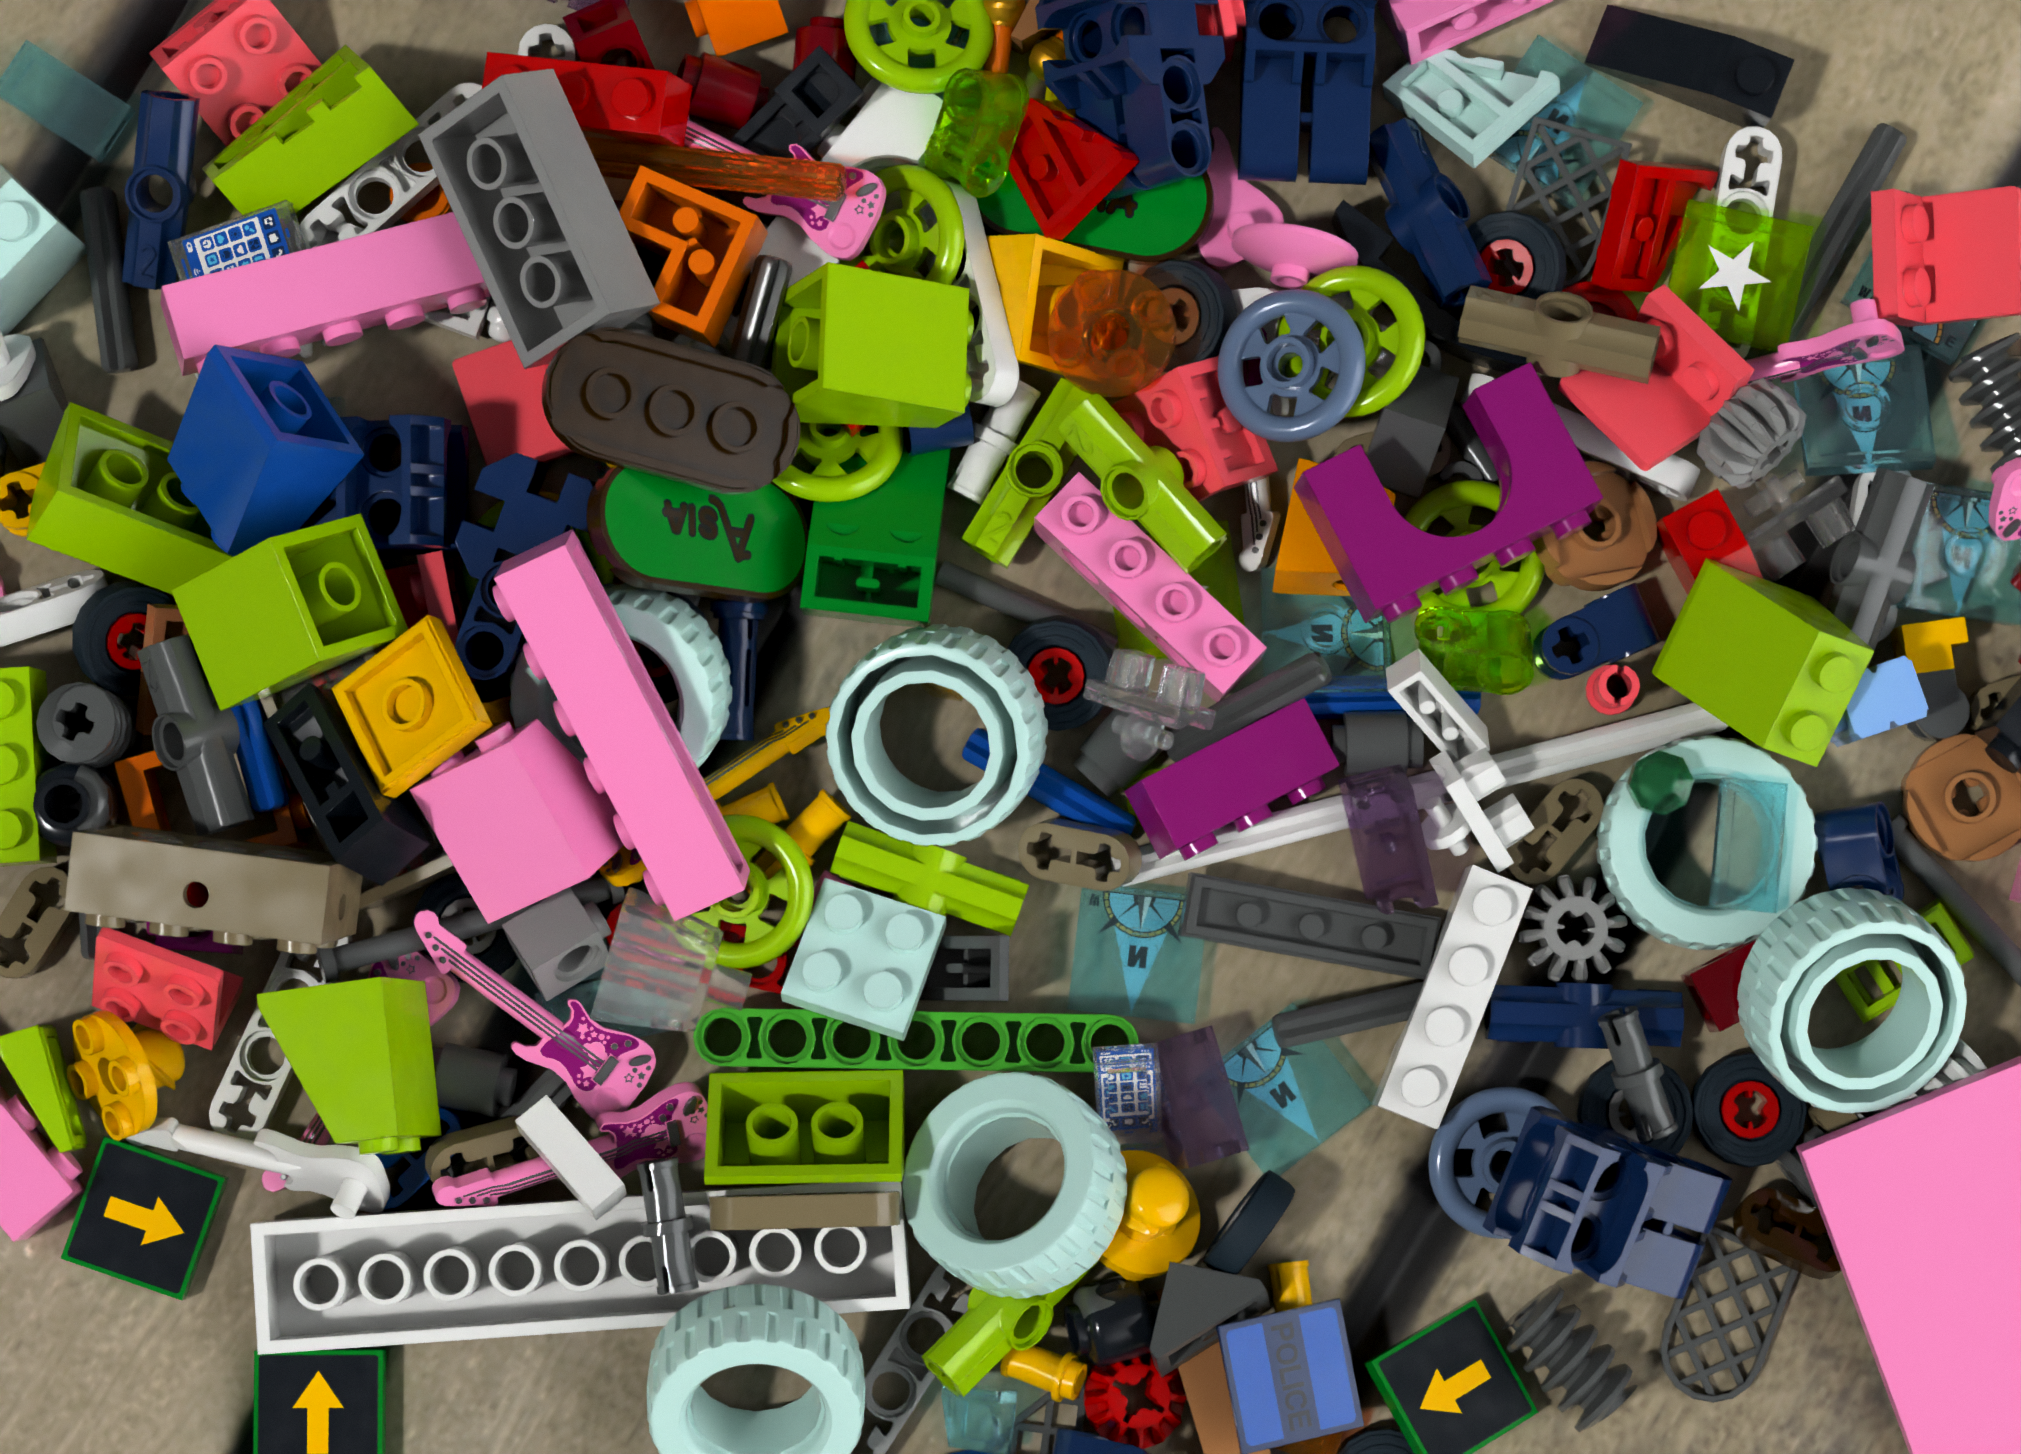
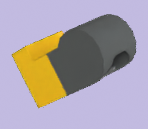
(1931, 653)

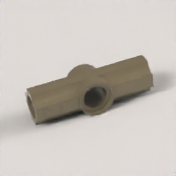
(1559, 334)

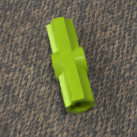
(1142, 483)
(1010, 506)
(929, 878)
(988, 1333)

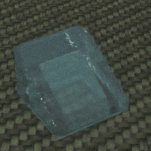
(980, 1419)

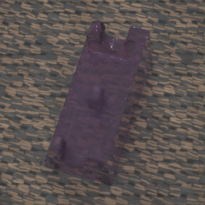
(1387, 838)
(1197, 1101)

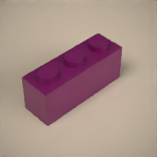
(1233, 781)

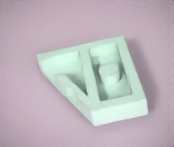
(1468, 101)

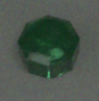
(1660, 783)

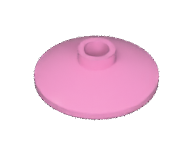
(1292, 251)

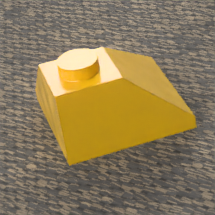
(1031, 279)

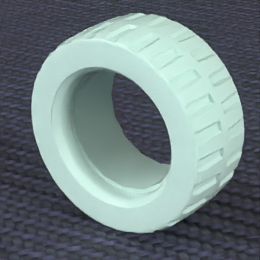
(679, 640)
(987, 679)
(1654, 907)
(1806, 951)
(961, 1142)
(765, 1328)

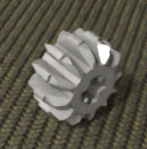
(1751, 433)
(1572, 950)

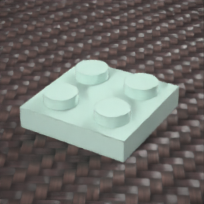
(863, 959)

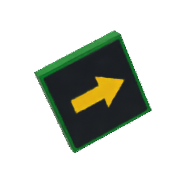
(144, 1218)
(1451, 1385)
(320, 1402)

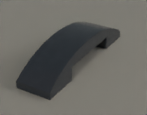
(801, 112)
(1439, 325)

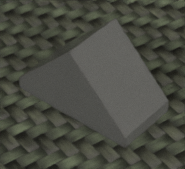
(35, 412)
(1411, 432)
(969, 970)
(1193, 1306)

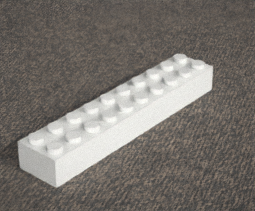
(542, 1270)

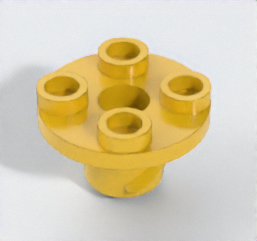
(122, 1070)
(1157, 1220)

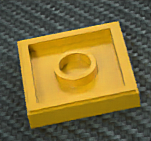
(411, 706)

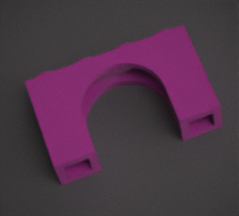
(1394, 563)

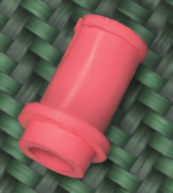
(1599, 696)

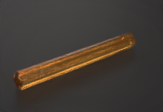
(722, 169)

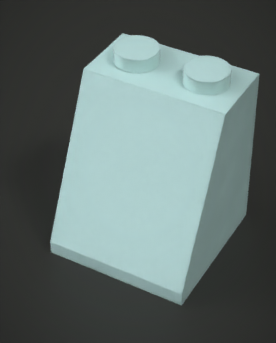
(33, 251)

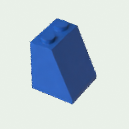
(259, 447)

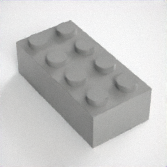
(537, 214)

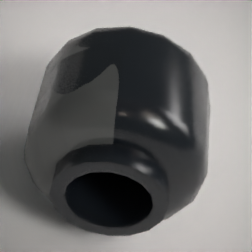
(55, 796)
(1111, 1321)

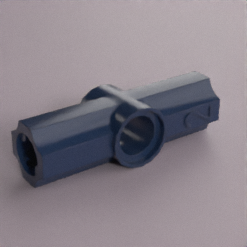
(163, 149)
(1427, 212)
(1571, 1012)

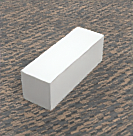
(1436, 706)
(571, 1157)

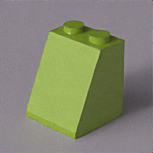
(873, 348)
(289, 610)
(1763, 661)
(362, 1059)

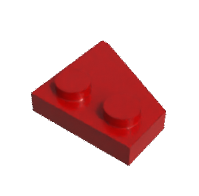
(1064, 167)

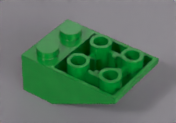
(881, 550)

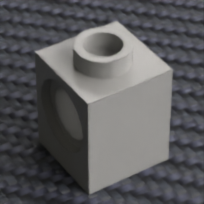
(559, 942)

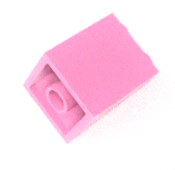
(518, 818)

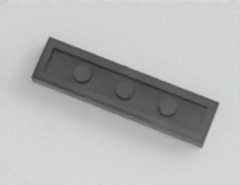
(1308, 926)

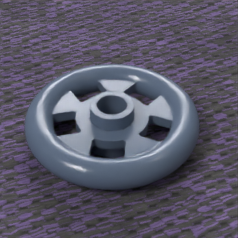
(1246, 342)
(1462, 1131)

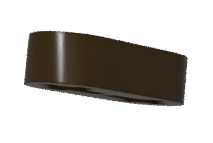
(1782, 1245)

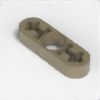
(804, 1210)

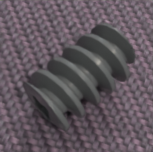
(1998, 391)
(63, 723)
(1570, 1357)

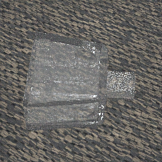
(664, 969)

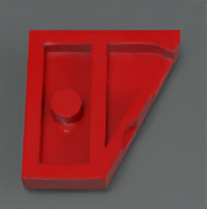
(1645, 221)

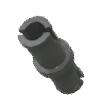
(1637, 1073)
(667, 1225)

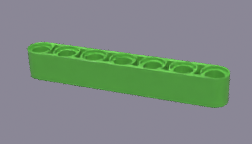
(885, 1053)

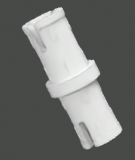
(992, 443)

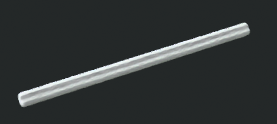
(1515, 765)

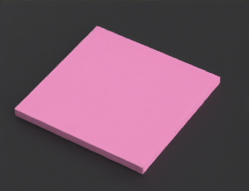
(1932, 1255)

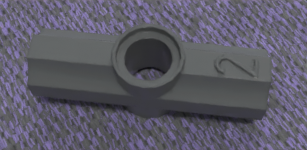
(1875, 560)
(195, 736)

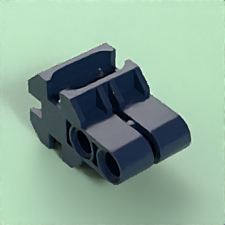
(1138, 80)
(1338, 93)
(427, 484)
(522, 524)
(1605, 1204)

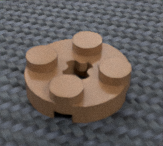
(1618, 550)
(1952, 832)

